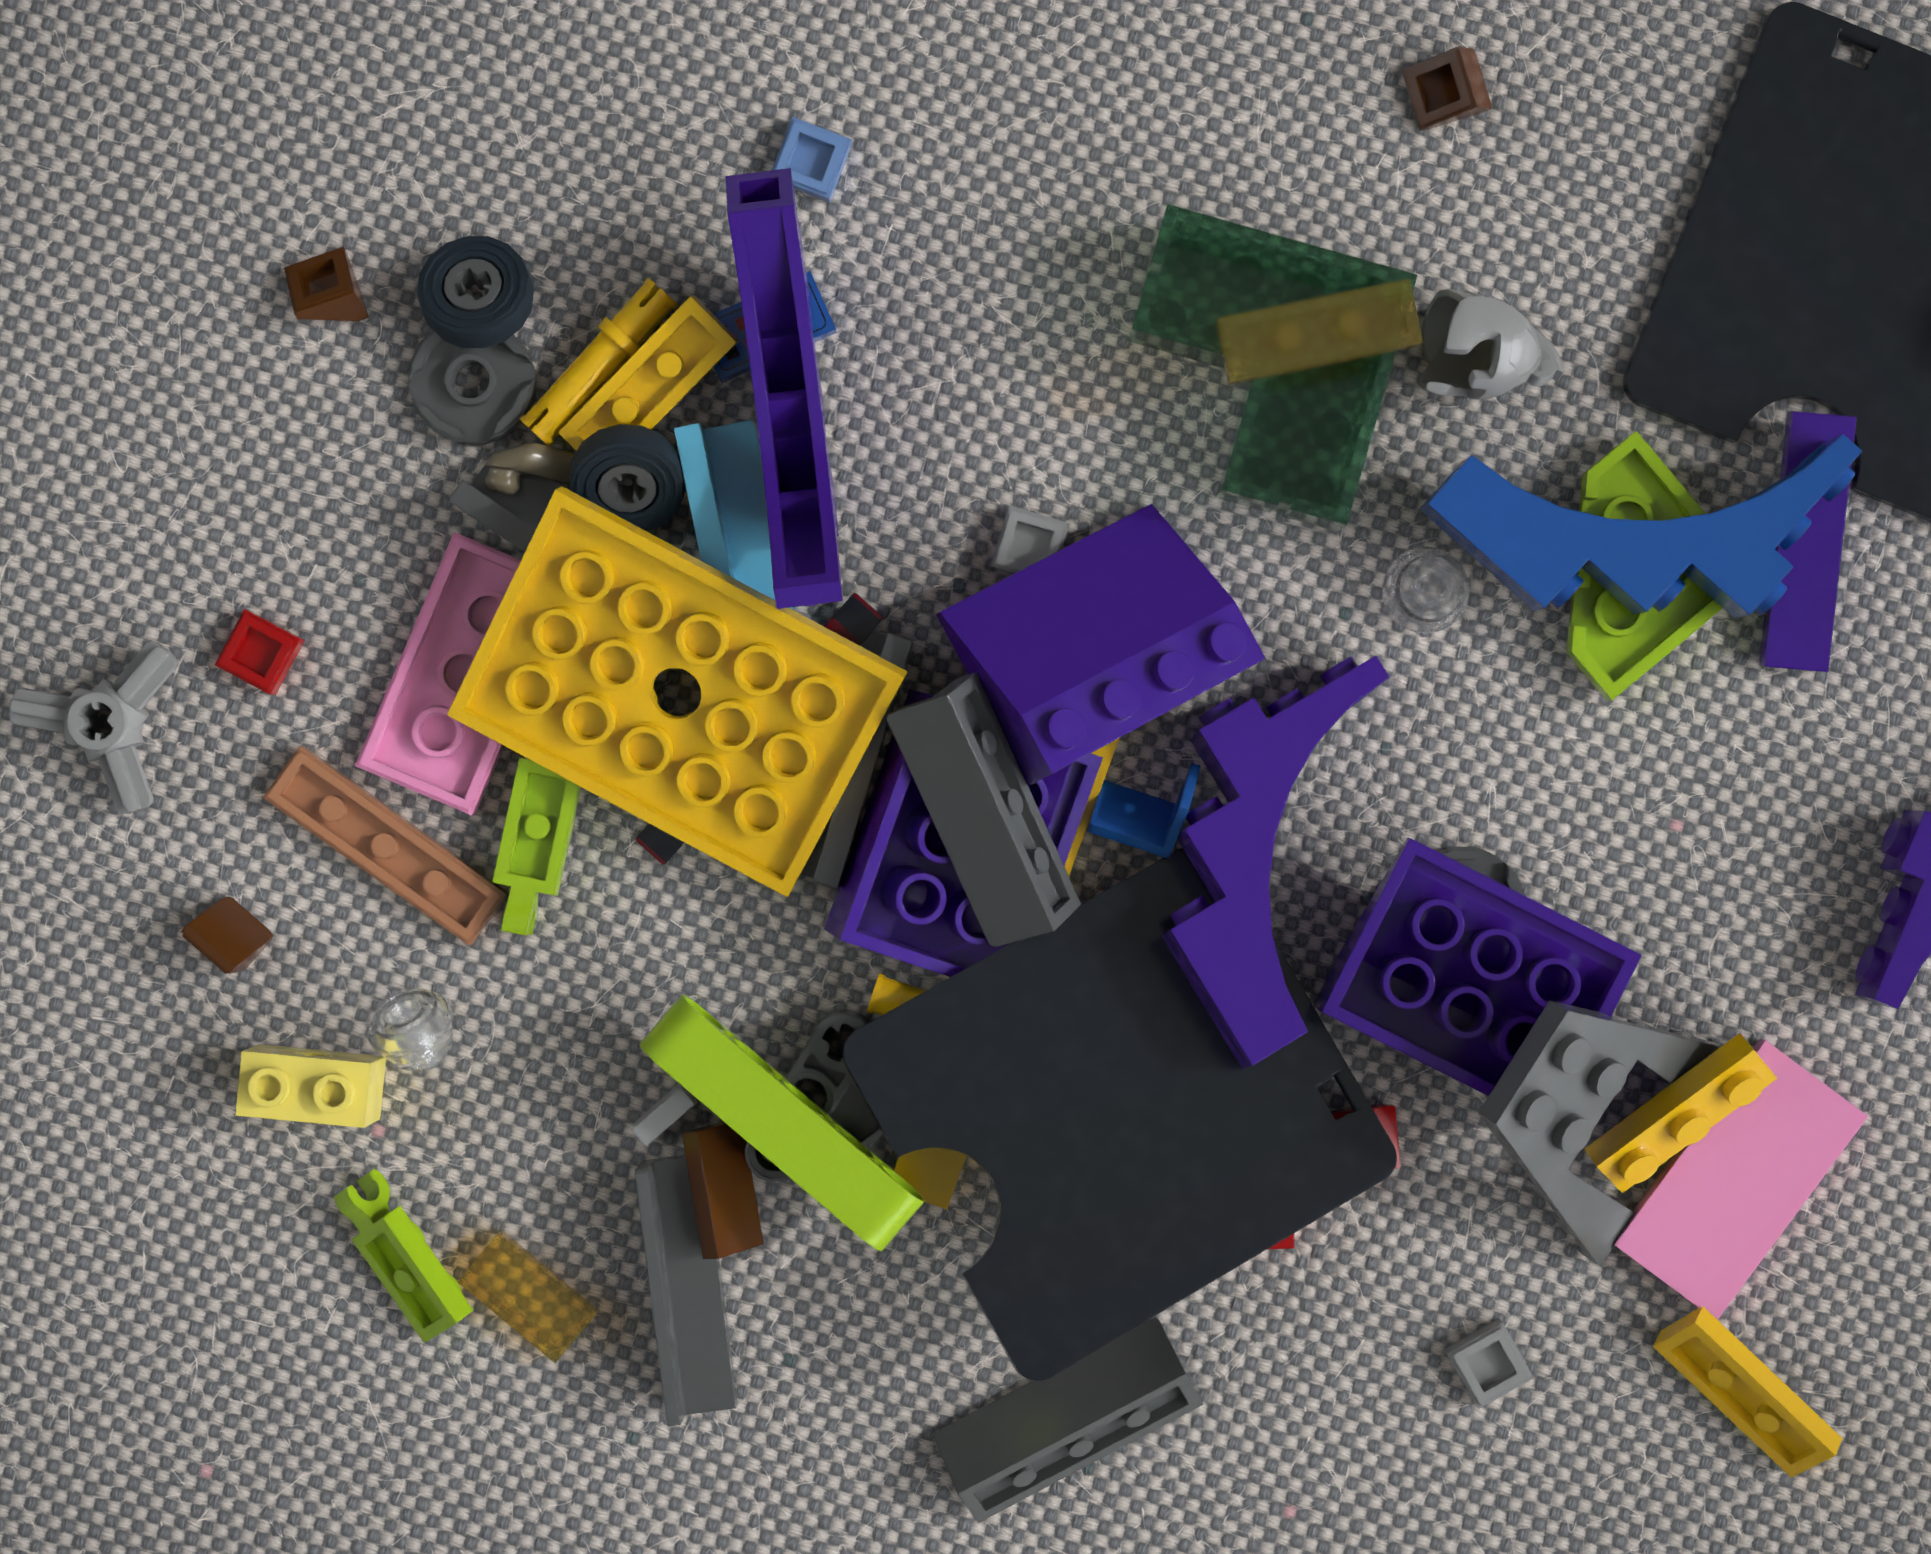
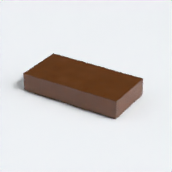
(722, 1191)

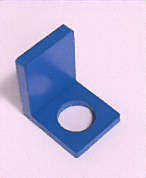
(1142, 818)

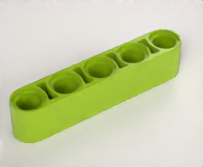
(781, 1122)

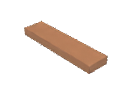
(385, 845)

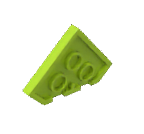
(1603, 635)

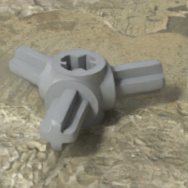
(79, 721)

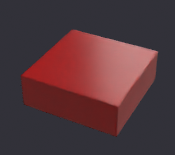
(259, 652)

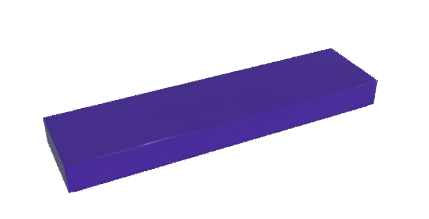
(1802, 620)

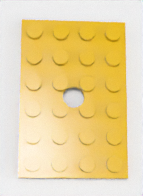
(575, 673)

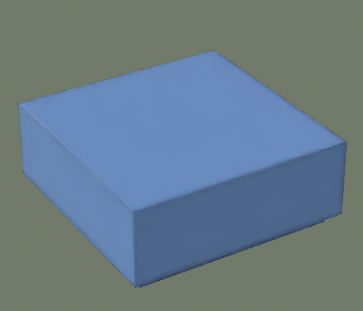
(814, 158)

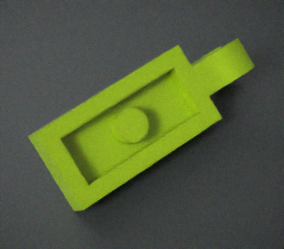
(534, 841)
(402, 1258)

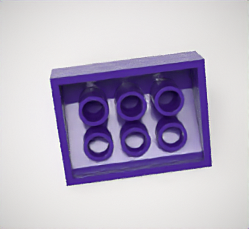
(1099, 640)
(900, 881)
(1464, 967)

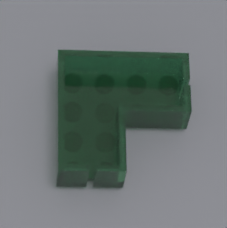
(1296, 432)

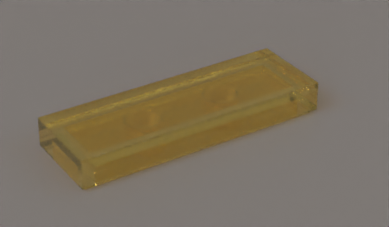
(1319, 331)

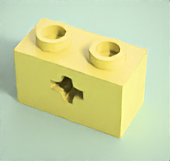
(310, 1085)

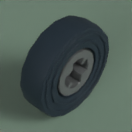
(490, 266)
(635, 451)

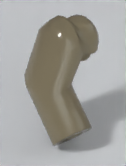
(526, 459)

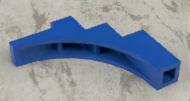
(1726, 553)

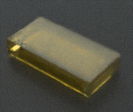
(528, 1296)

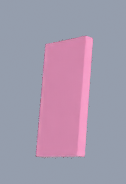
(411, 733)
(1740, 1185)

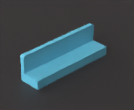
(728, 500)

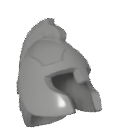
(1482, 347)

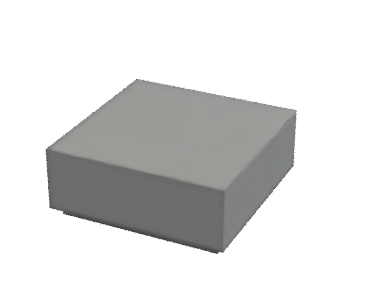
(1027, 539)
(663, 1114)
(1488, 1363)

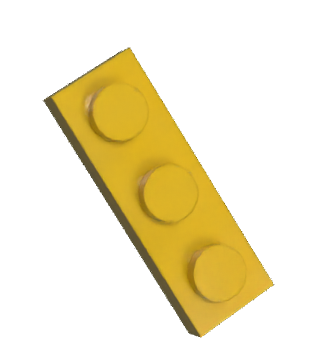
(656, 373)
(1681, 1113)
(1747, 1392)

